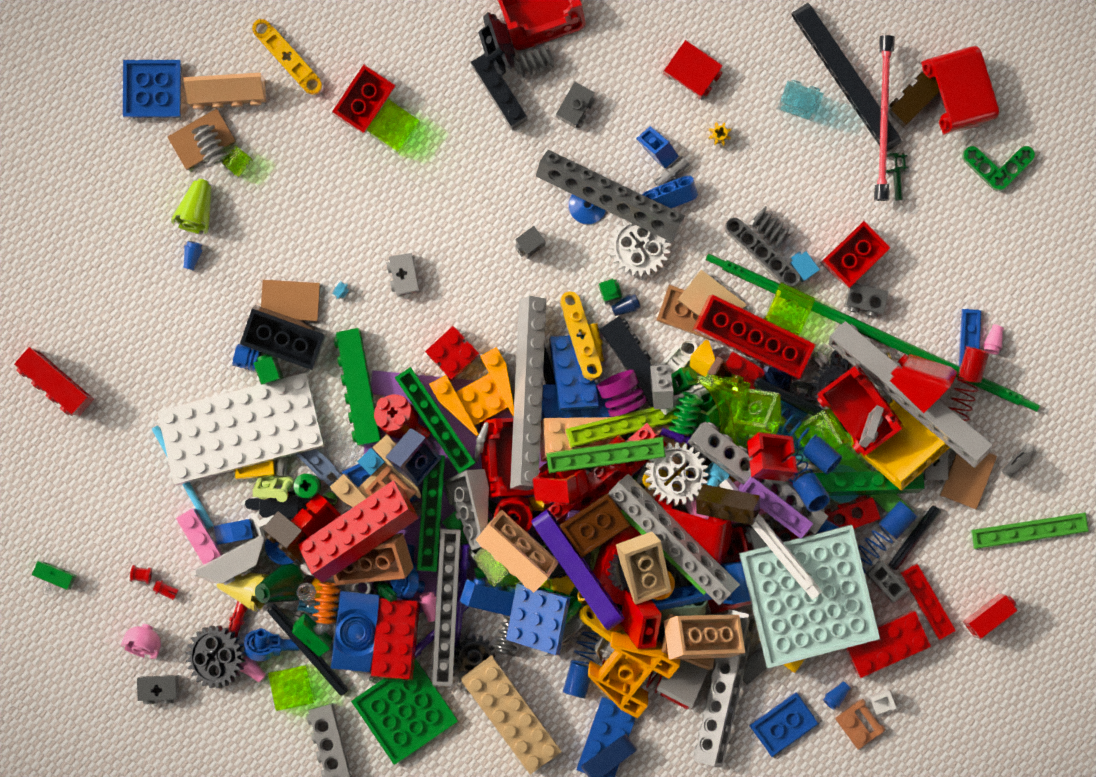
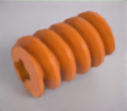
(327, 603)

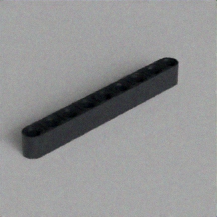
(843, 73)

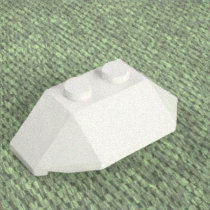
(231, 563)

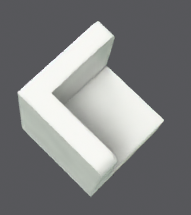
(258, 525)
(882, 702)

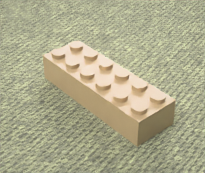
(511, 714)

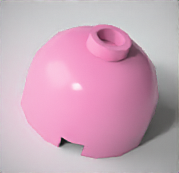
(142, 641)

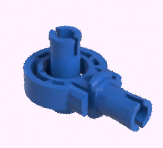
(410, 583)
(266, 645)

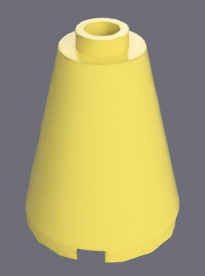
(244, 589)

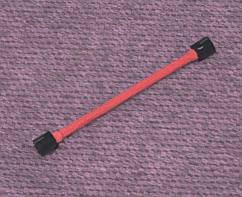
(886, 45)

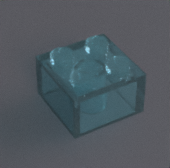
(800, 100)

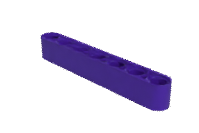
(578, 570)

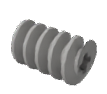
(209, 145)

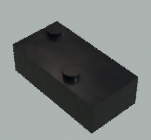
(283, 337)

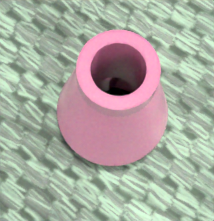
(993, 343)
(428, 604)
(252, 669)

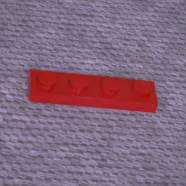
(927, 601)

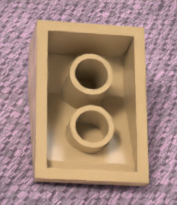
(644, 567)

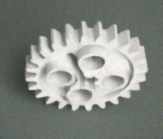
(624, 254)
(688, 486)

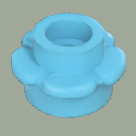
(340, 290)

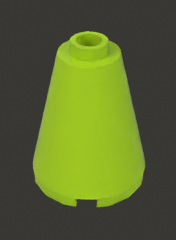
(194, 209)

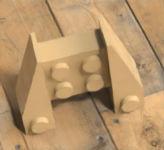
(353, 495)

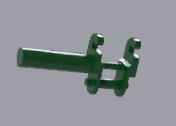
(897, 175)

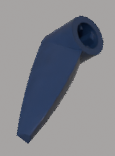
(777, 377)

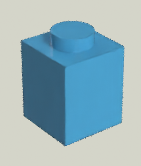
(804, 265)
(371, 461)

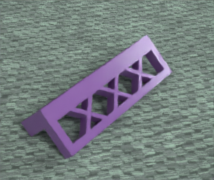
(777, 507)

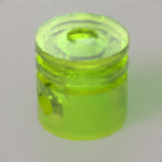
(237, 161)

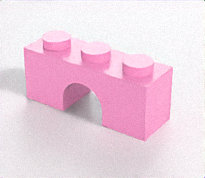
(198, 536)

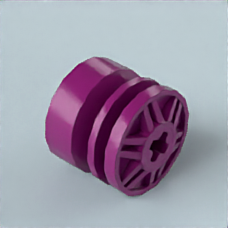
(620, 390)

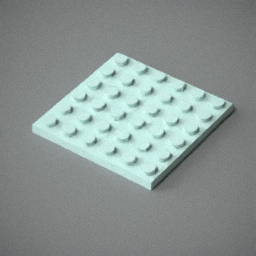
(791, 621)

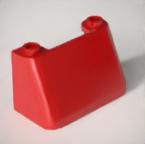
(541, 20)
(963, 88)
(922, 380)
(852, 400)
(497, 458)
(711, 533)

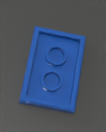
(783, 724)

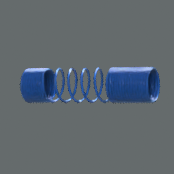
(816, 450)
(808, 485)
(895, 523)
(577, 677)

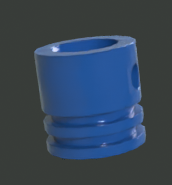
(245, 357)

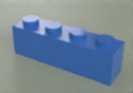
(487, 598)

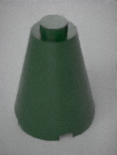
(280, 585)

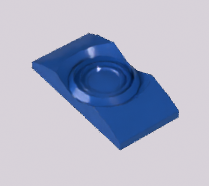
(355, 631)

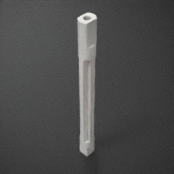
(781, 551)

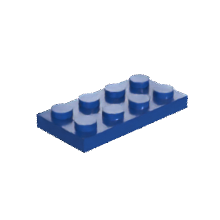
(572, 388)
(550, 406)
(607, 727)

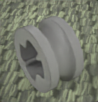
(820, 360)

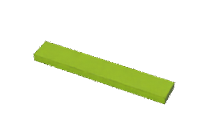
(618, 425)

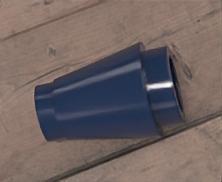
(626, 305)

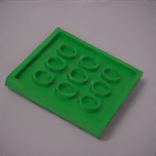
(404, 713)

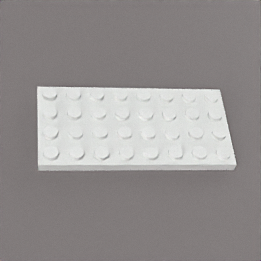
(240, 429)

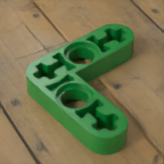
(995, 172)

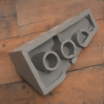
(470, 498)

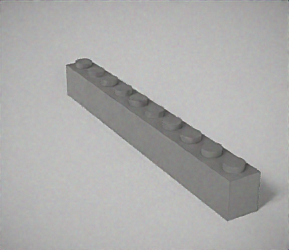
(528, 392)
(938, 418)

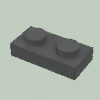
(754, 666)

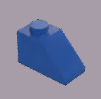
(657, 147)
(234, 531)

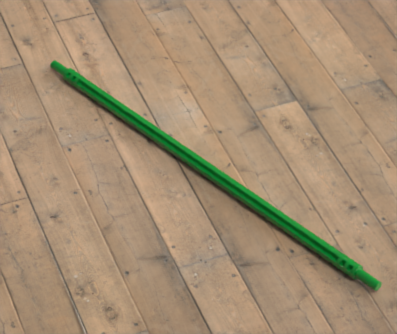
(871, 331)

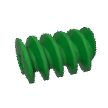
(687, 413)
(302, 480)

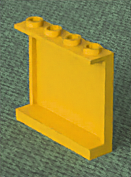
(907, 451)

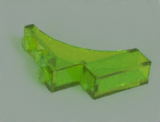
(727, 396)

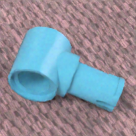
(716, 475)

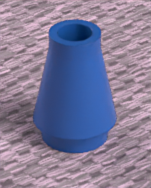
(192, 252)
(836, 696)

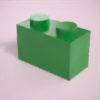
(268, 369)

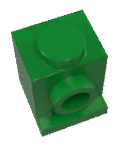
(610, 290)
(685, 378)

